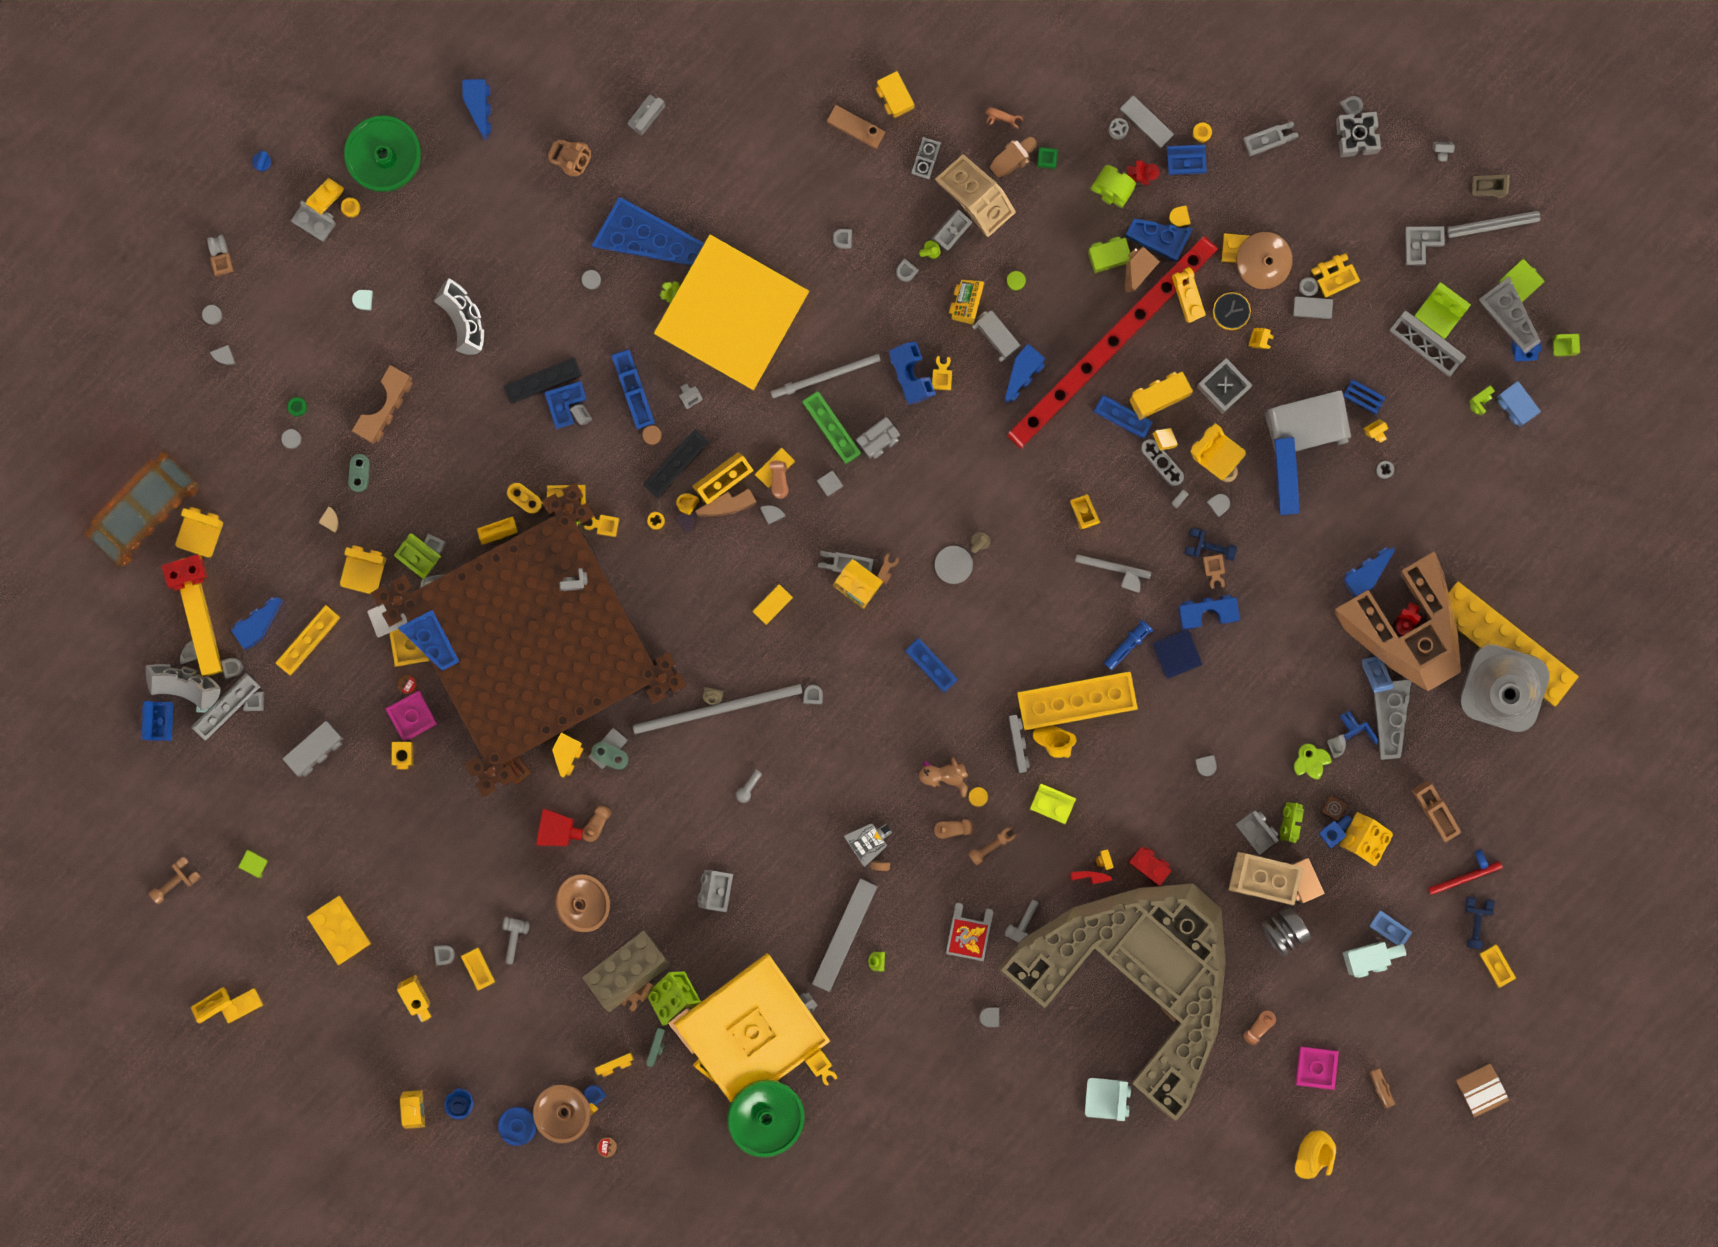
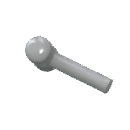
(515, 926)
(1019, 933)

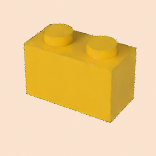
(894, 94)

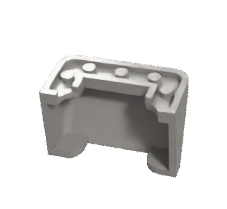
(1311, 421)

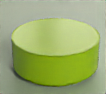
(1016, 280)

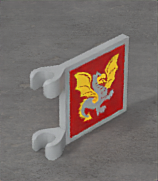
(967, 936)

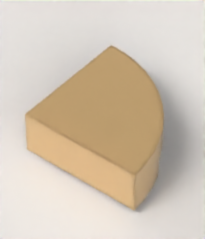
(330, 519)

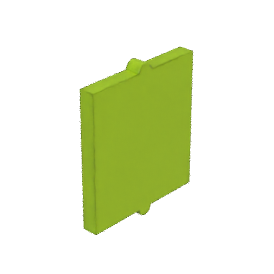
(1524, 279)

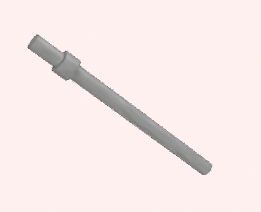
(790, 388)

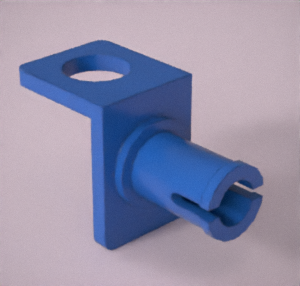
(1355, 728)
(1335, 831)

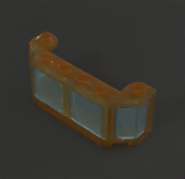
(140, 507)

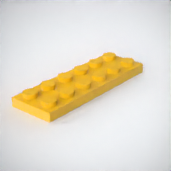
(1077, 701)

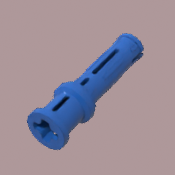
(1134, 638)

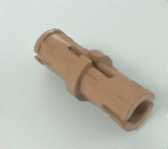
(1382, 1088)

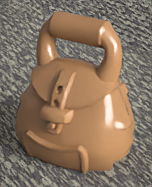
(572, 158)

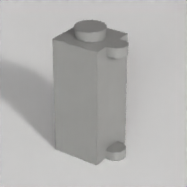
(997, 334)

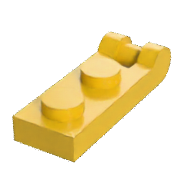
(1188, 295)

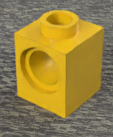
(396, 748)

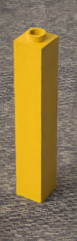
(201, 629)

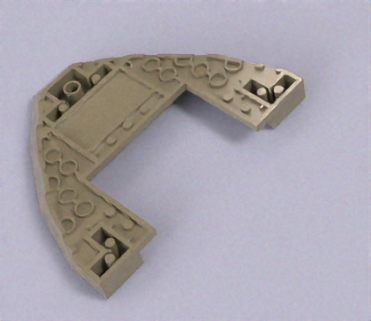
(1162, 942)

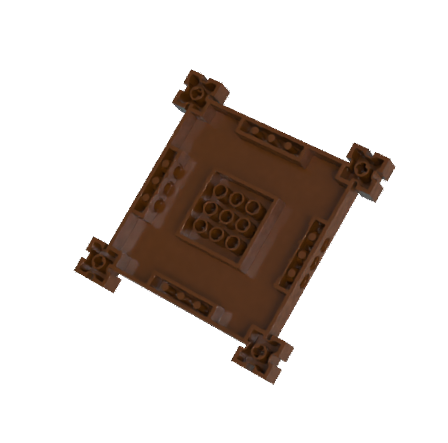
(525, 649)

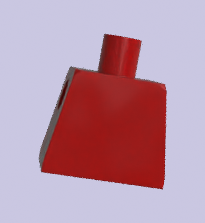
(557, 830)

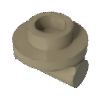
(980, 541)
(712, 696)

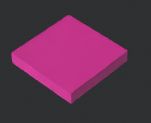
(411, 716)
(1317, 1068)

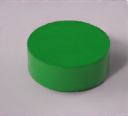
(297, 406)

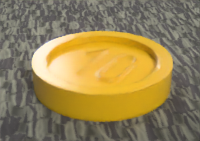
(978, 796)

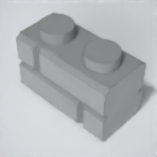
(877, 438)

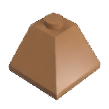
(1138, 268)

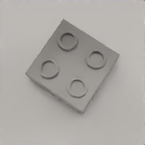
(1224, 386)

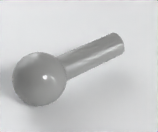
(743, 794)

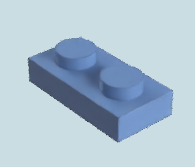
(1377, 674)
(1390, 928)

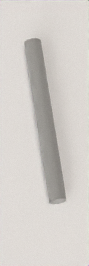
(1111, 566)

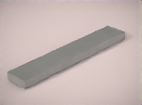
(844, 935)

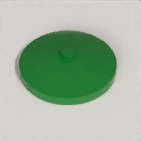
(382, 153)
(765, 1118)

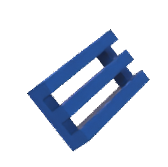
(1378, 404)

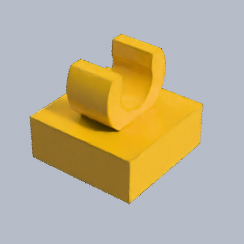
(1259, 338)
(1376, 430)

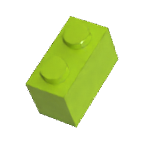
(1109, 254)

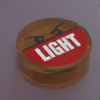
(407, 684)

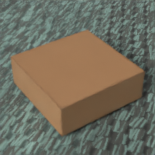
(221, 264)

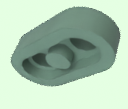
(359, 473)
(609, 756)

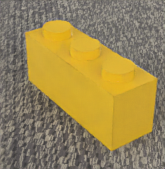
(1160, 395)
(722, 478)

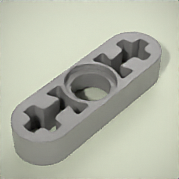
(1175, 470)

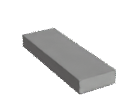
(1146, 122)

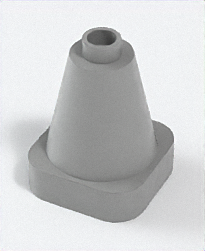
(1493, 672)

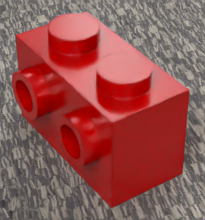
(184, 572)
(1149, 866)

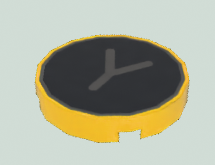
(1231, 311)

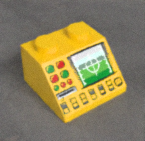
(967, 301)
(857, 583)

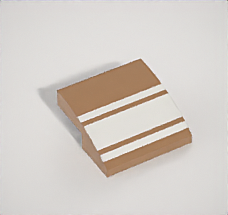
(1482, 1090)

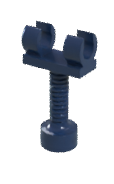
(1230, 551)
(1475, 941)

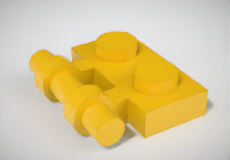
(1337, 281)

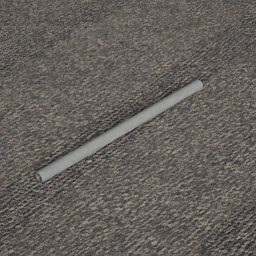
(717, 709)

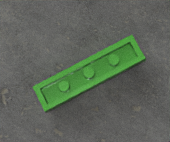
(831, 427)

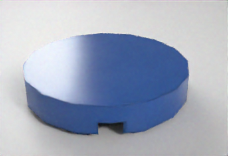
(517, 1126)

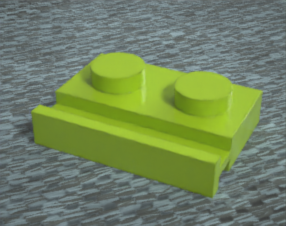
(417, 556)

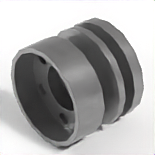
(1286, 930)

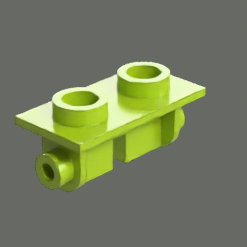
(1288, 830)

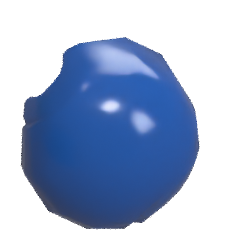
(458, 1104)

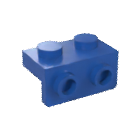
(157, 721)

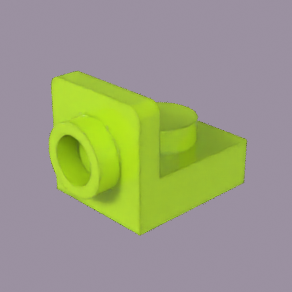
(1483, 397)

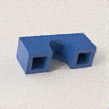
(904, 359)
(1225, 609)

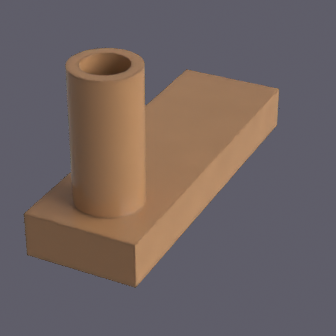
(856, 127)

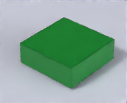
(1047, 158)

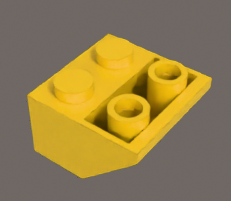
(565, 752)

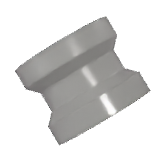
(1118, 125)
(217, 245)

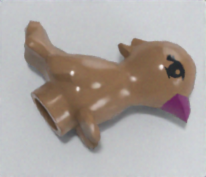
(951, 774)

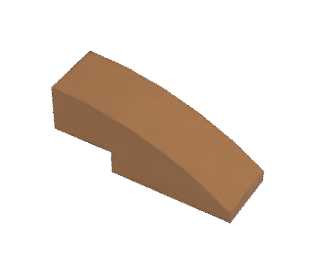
(727, 505)
(1436, 811)

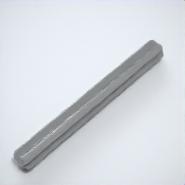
(1493, 224)

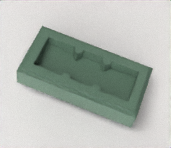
(656, 1048)

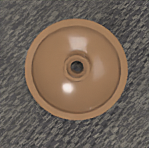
(1252, 260)
(592, 901)
(550, 1117)

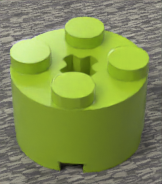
(1113, 186)

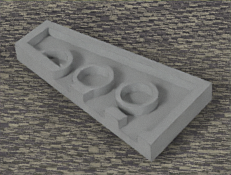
(1508, 311)
(1391, 718)

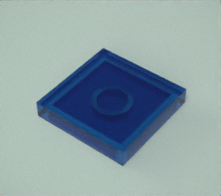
(1177, 654)

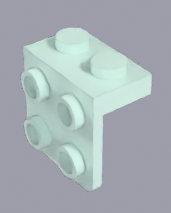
(1107, 1099)

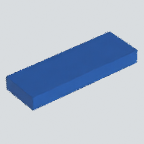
(1122, 416)
(931, 665)

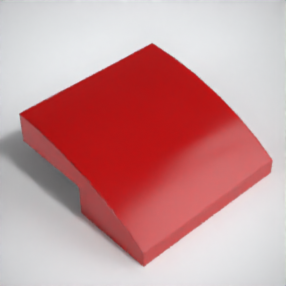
(1094, 877)

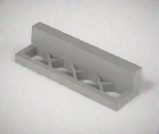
(1431, 337)

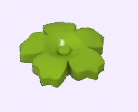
(669, 291)

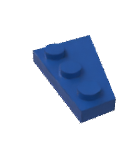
(1159, 238)
(430, 639)

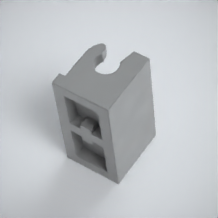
(951, 230)

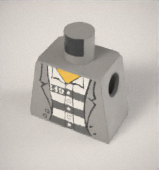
(868, 842)

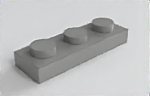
(1018, 743)

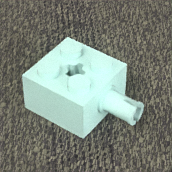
(1371, 957)

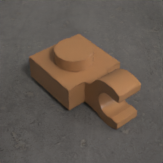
(883, 574)

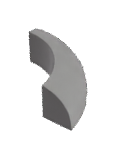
(464, 316)
(182, 683)

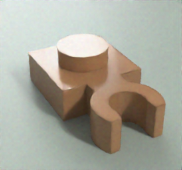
(1214, 567)
(640, 995)

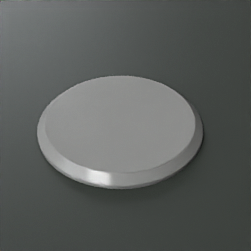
(953, 564)

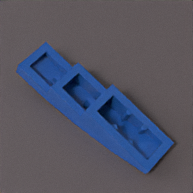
(633, 388)
(1286, 476)

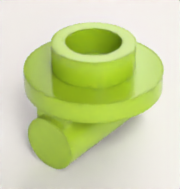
(930, 249)
(877, 961)

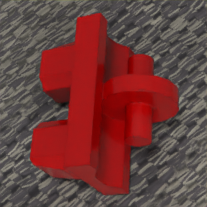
(1143, 172)
(1407, 619)

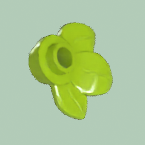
(1312, 764)

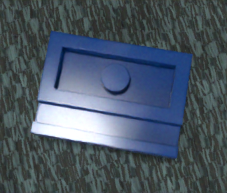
(1186, 159)

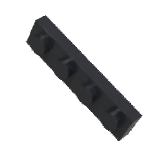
(542, 380)
(676, 463)

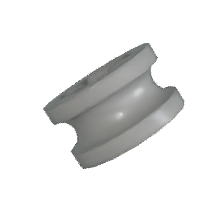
(1390, 469)

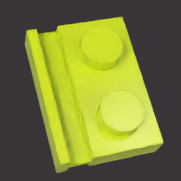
(1052, 803)

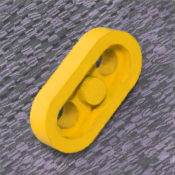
(525, 498)

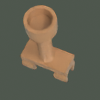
(977, 855)
(157, 894)

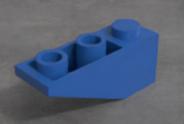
(475, 97)
(1024, 367)
(1367, 576)
(256, 626)

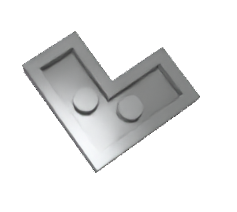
(1418, 239)

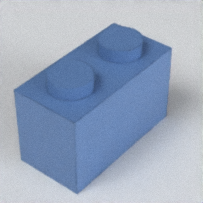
(1518, 404)

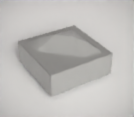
(581, 414)

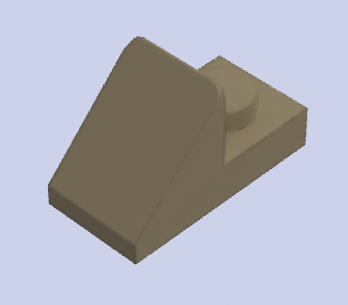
(1491, 185)

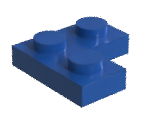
(561, 399)

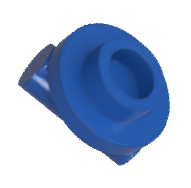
(261, 161)

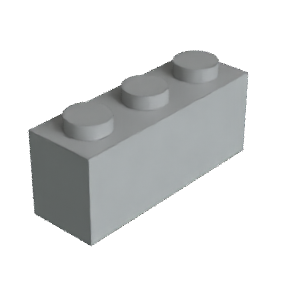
(313, 749)

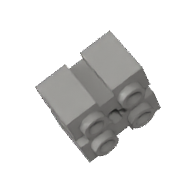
(1365, 125)

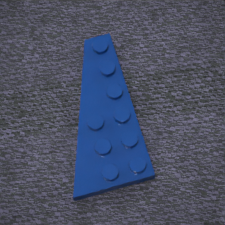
(645, 235)

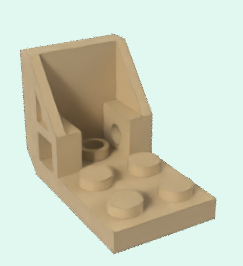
(977, 194)
(1265, 878)

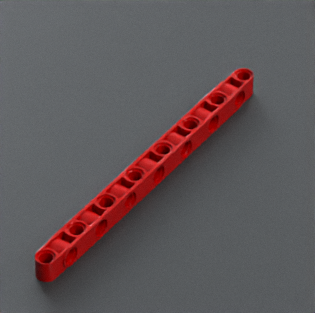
(1102, 351)

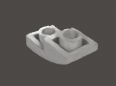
(926, 158)

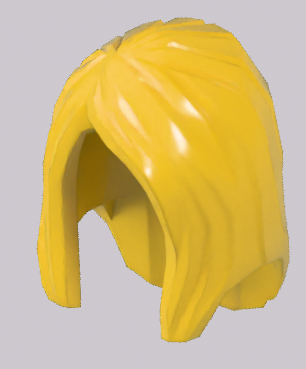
(1315, 1153)

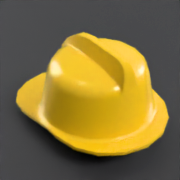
(1056, 740)

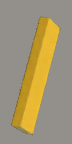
(308, 640)

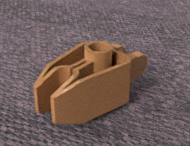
(1013, 156)

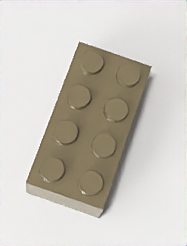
(626, 971)

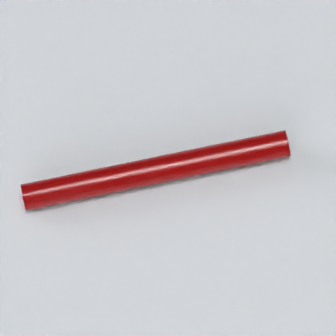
(1464, 878)

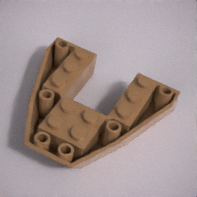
(1424, 654)

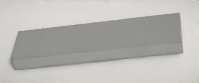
(225, 706)

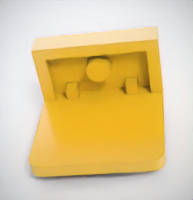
(1217, 452)
(199, 532)
(362, 570)
(1366, 838)

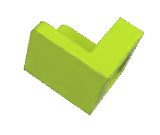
(1566, 345)
(253, 863)

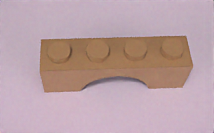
(371, 426)

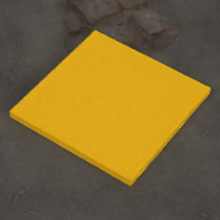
(731, 312)
(751, 1029)

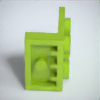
(1442, 310)
(672, 996)

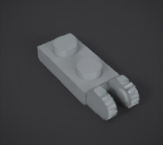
(1268, 139)
(841, 561)

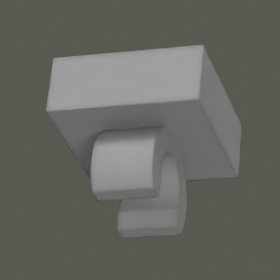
(1443, 149)
(690, 396)

